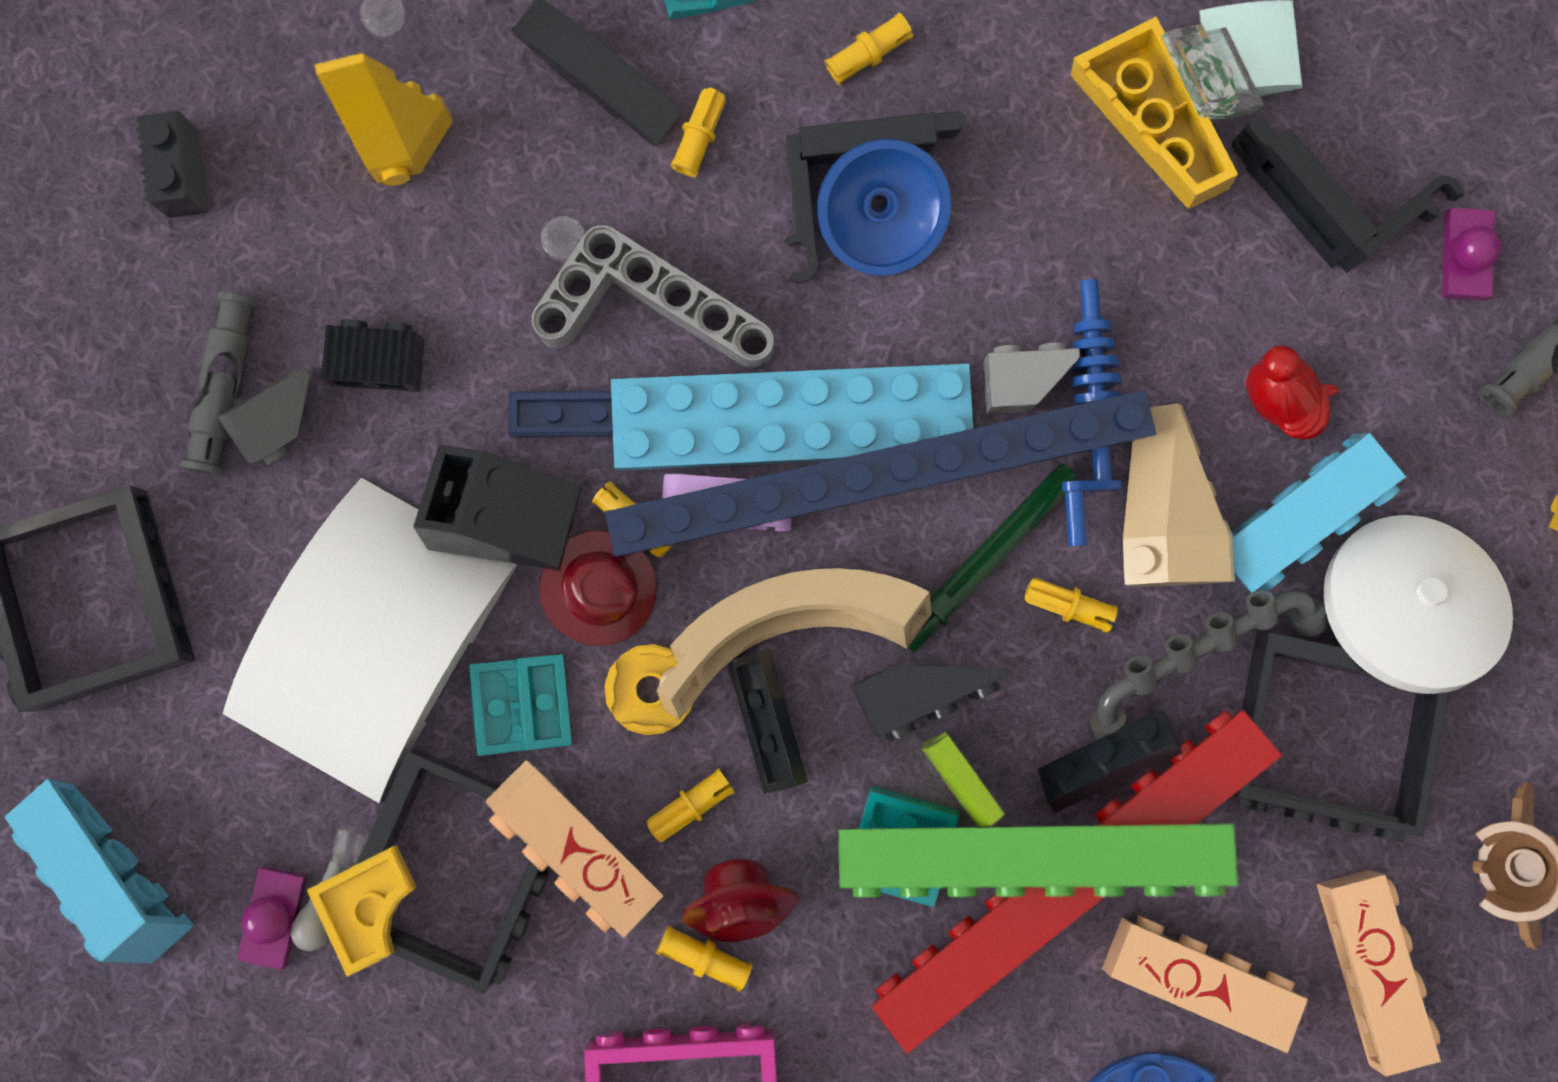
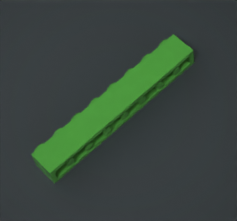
(1039, 858)

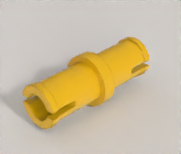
(869, 48)
(704, 958)

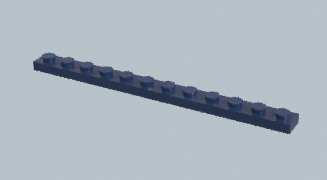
(880, 473)

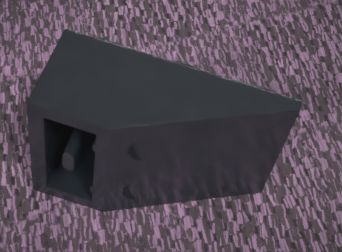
(495, 509)
(909, 692)

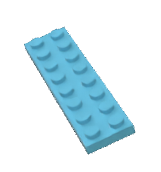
(783, 415)

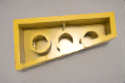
(1149, 105)

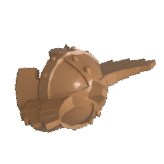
(1519, 869)

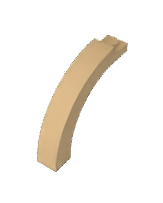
(787, 604)

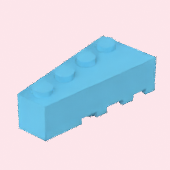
(1313, 510)
(94, 876)

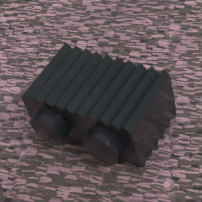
(172, 164)
(373, 356)

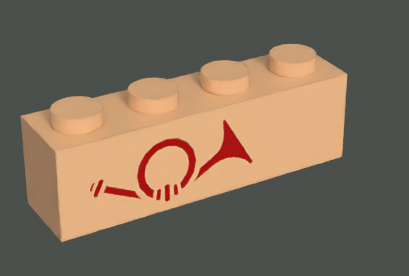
(573, 849)
(1379, 972)
(1204, 984)

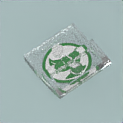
(1212, 72)

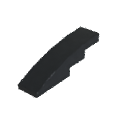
(597, 71)

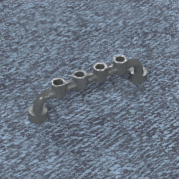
(1142, 676)

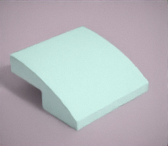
(1265, 40)

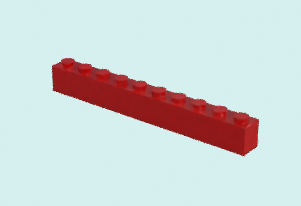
(1017, 927)

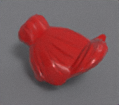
(1289, 393)

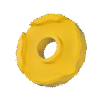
(622, 691)

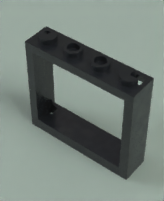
(154, 584)
(1419, 755)
(384, 836)

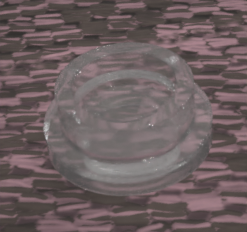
(382, 16)
(561, 237)
(348, 846)

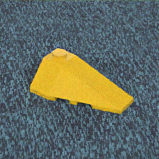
(386, 120)

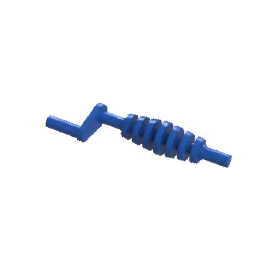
(1096, 381)

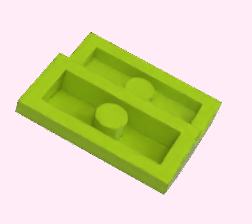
(962, 780)

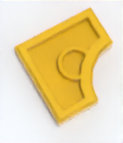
(360, 908)

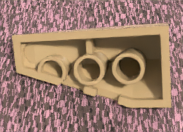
(1171, 511)

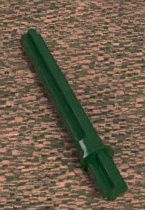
(994, 551)

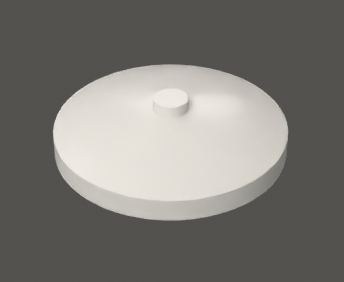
(1418, 604)

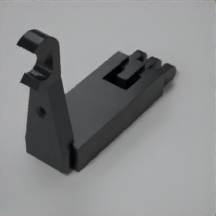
(830, 141)
(1317, 201)

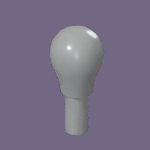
(307, 929)

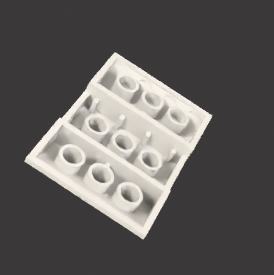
(362, 641)

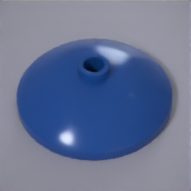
(907, 223)

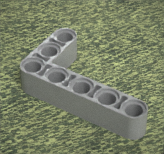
(653, 293)

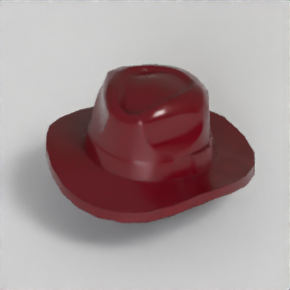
(596, 594)
(739, 902)

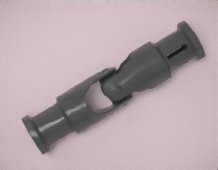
(1524, 372)
(218, 389)

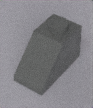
(268, 418)

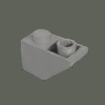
(1021, 379)

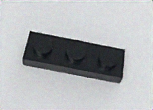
(767, 721)
(1109, 761)

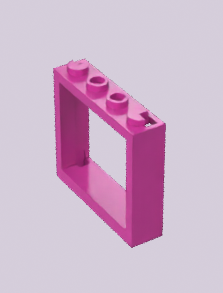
(701, 1043)

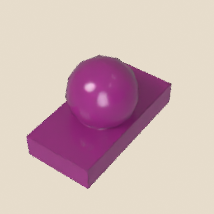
(1469, 253)
(269, 918)

